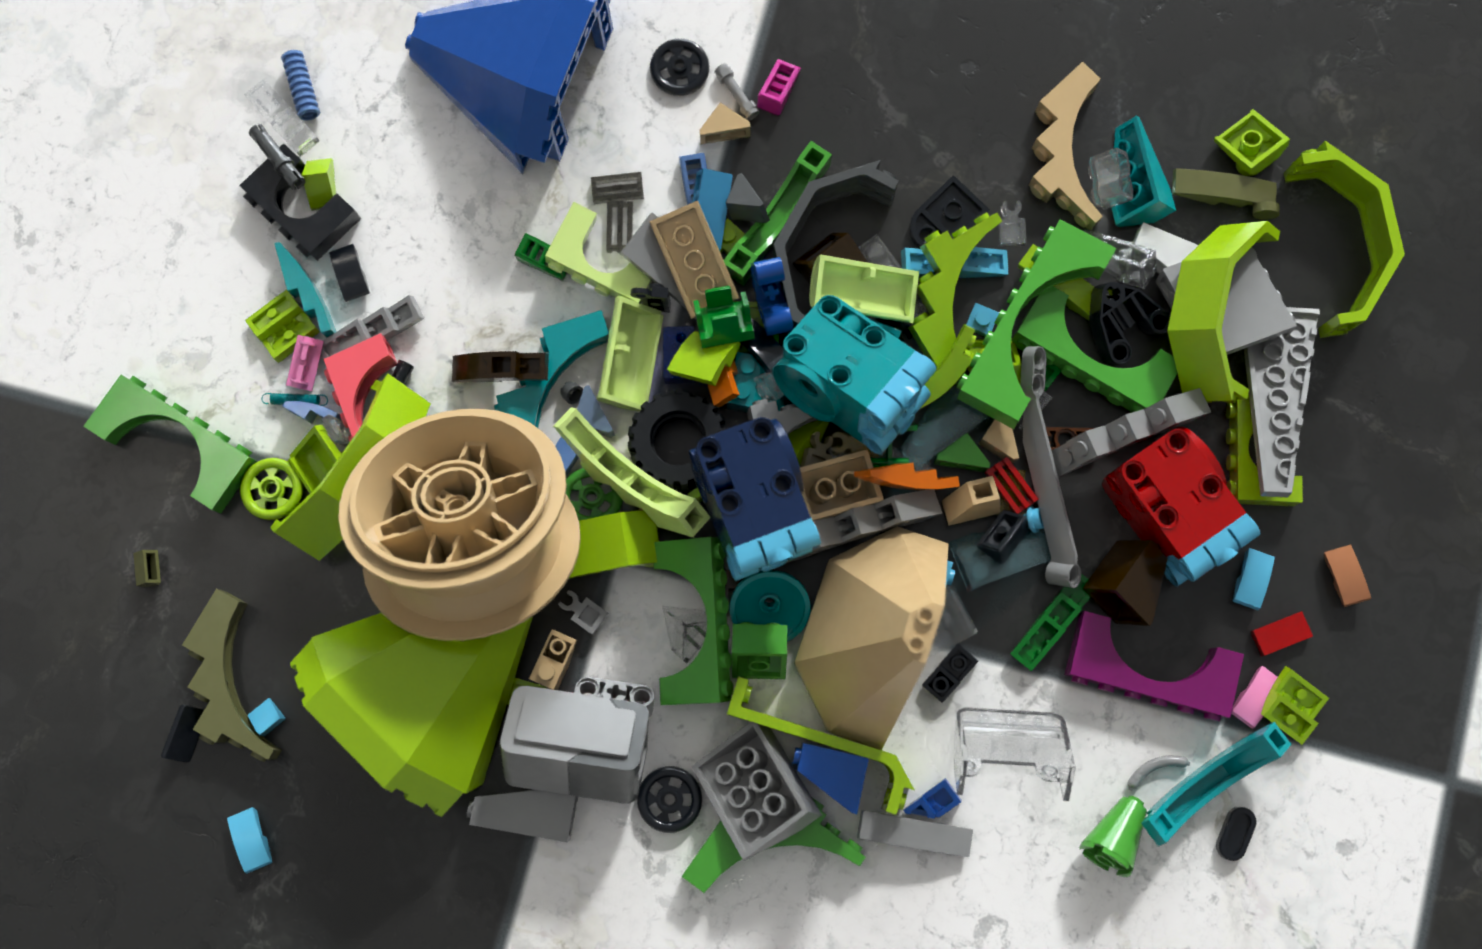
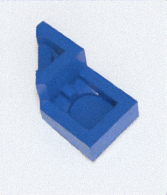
(935, 801)

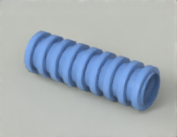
(300, 85)

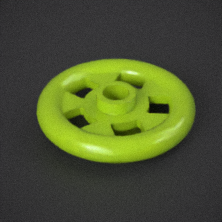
(259, 507)

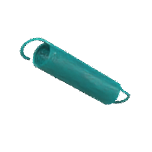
(279, 399)

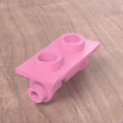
(304, 363)

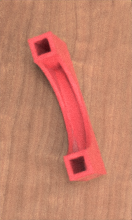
(354, 373)

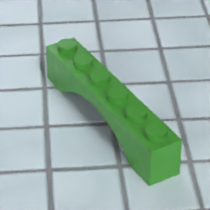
(760, 238)

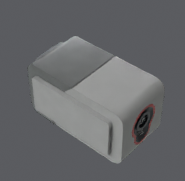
(578, 740)

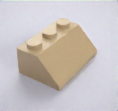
(834, 489)

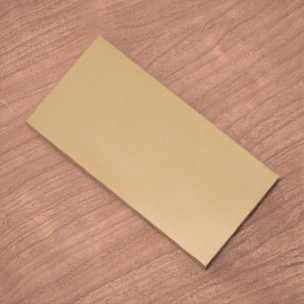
(692, 254)

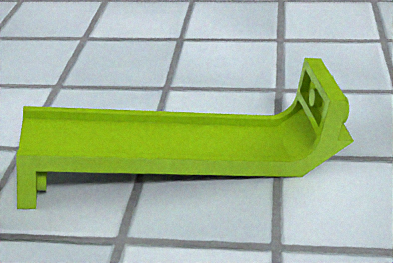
(616, 543)
(898, 779)

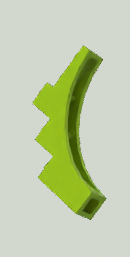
(946, 256)

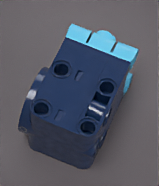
(754, 496)

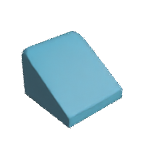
(266, 717)

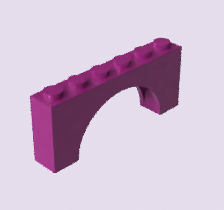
(1206, 690)

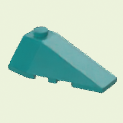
(1151, 191)

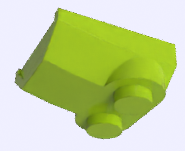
(1252, 143)

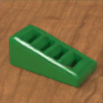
(537, 244)

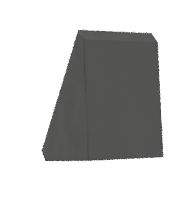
(745, 203)

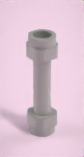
(725, 75)

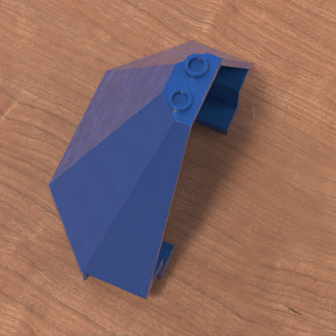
(510, 66)

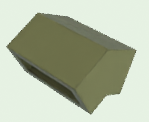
(141, 571)

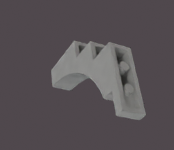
(875, 518)

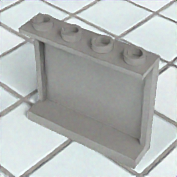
(1252, 308)

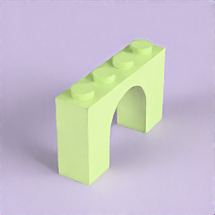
(567, 256)

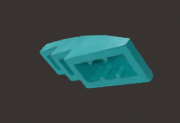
(301, 285)

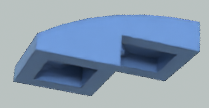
(309, 411)

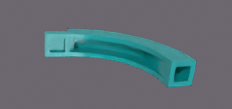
(1212, 779)

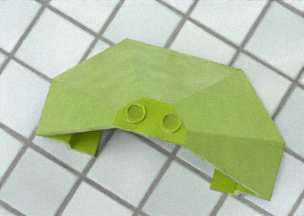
(412, 705)

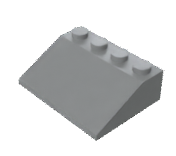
(755, 790)

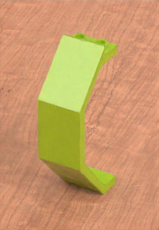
(1377, 218)
(1201, 308)
(315, 521)

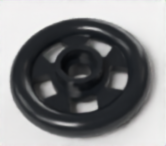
(669, 84)
(646, 799)

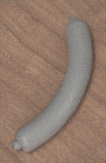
(1154, 764)

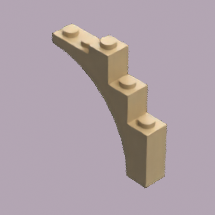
(1054, 146)

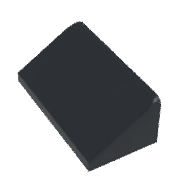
(1003, 536)
(182, 737)

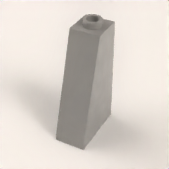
(526, 813)

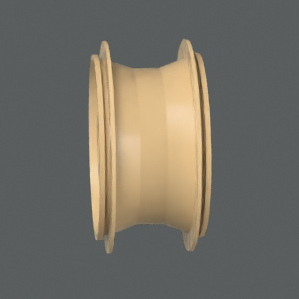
(461, 523)

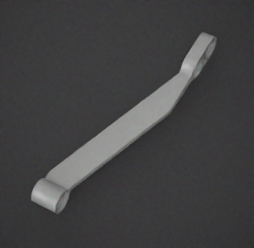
(1063, 566)

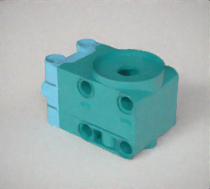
(853, 374)

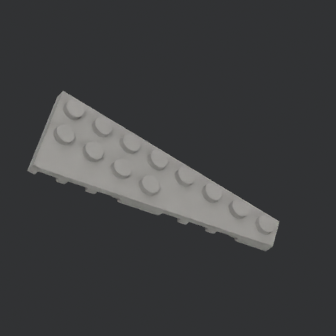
(1277, 395)

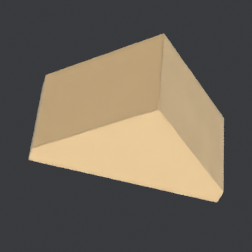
(723, 126)
(1000, 441)

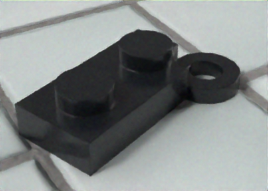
(655, 296)

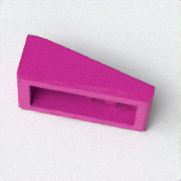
(773, 101)

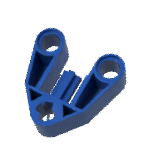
(768, 293)

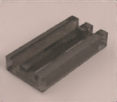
(626, 196)
(620, 204)

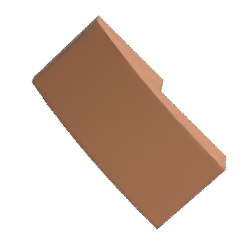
(1347, 575)

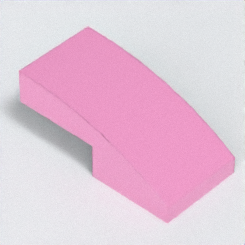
(1251, 700)

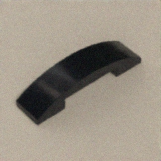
(765, 351)

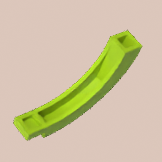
(952, 366)

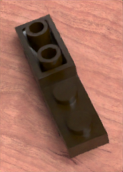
(500, 367)

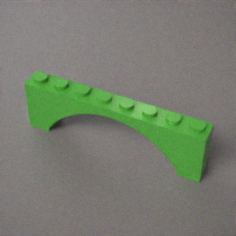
(993, 382)

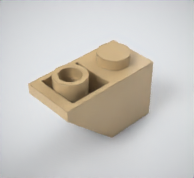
(972, 501)
(553, 660)

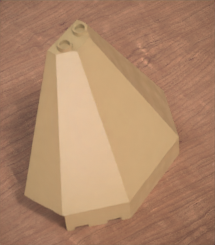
(872, 632)

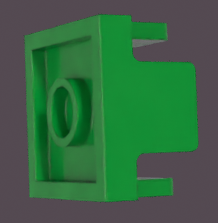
(722, 318)

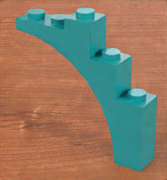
(565, 344)

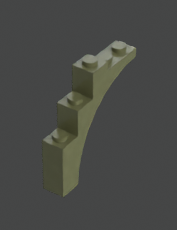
(214, 680)

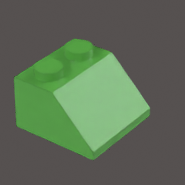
(759, 651)

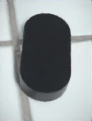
(1236, 833)

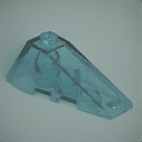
(941, 426)

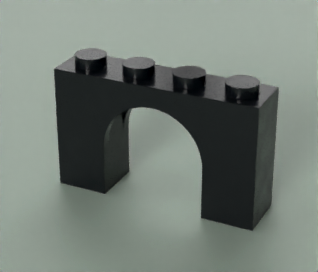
(314, 233)

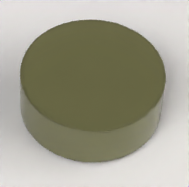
(1266, 210)

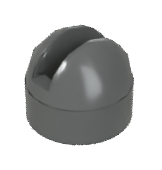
(575, 396)

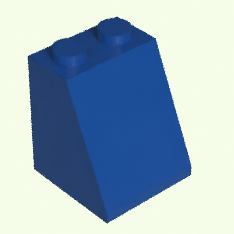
(834, 772)

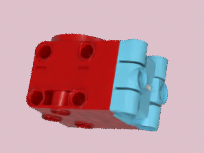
(1182, 503)

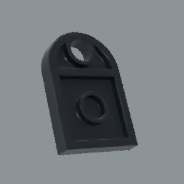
(946, 210)

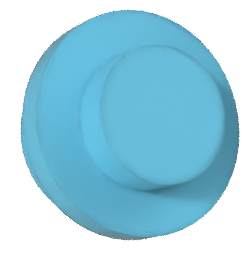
(1034, 519)

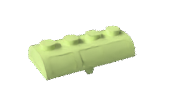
(867, 287)
(630, 355)

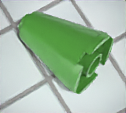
(1117, 837)

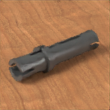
(282, 164)

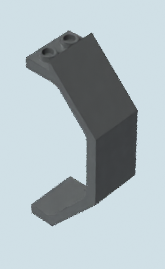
(862, 179)

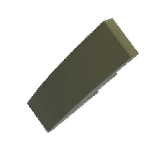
(1222, 187)

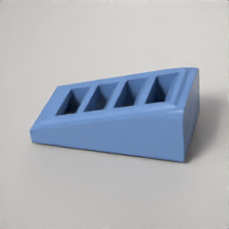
(689, 160)

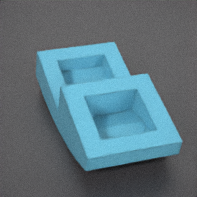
(1254, 579)
(249, 841)

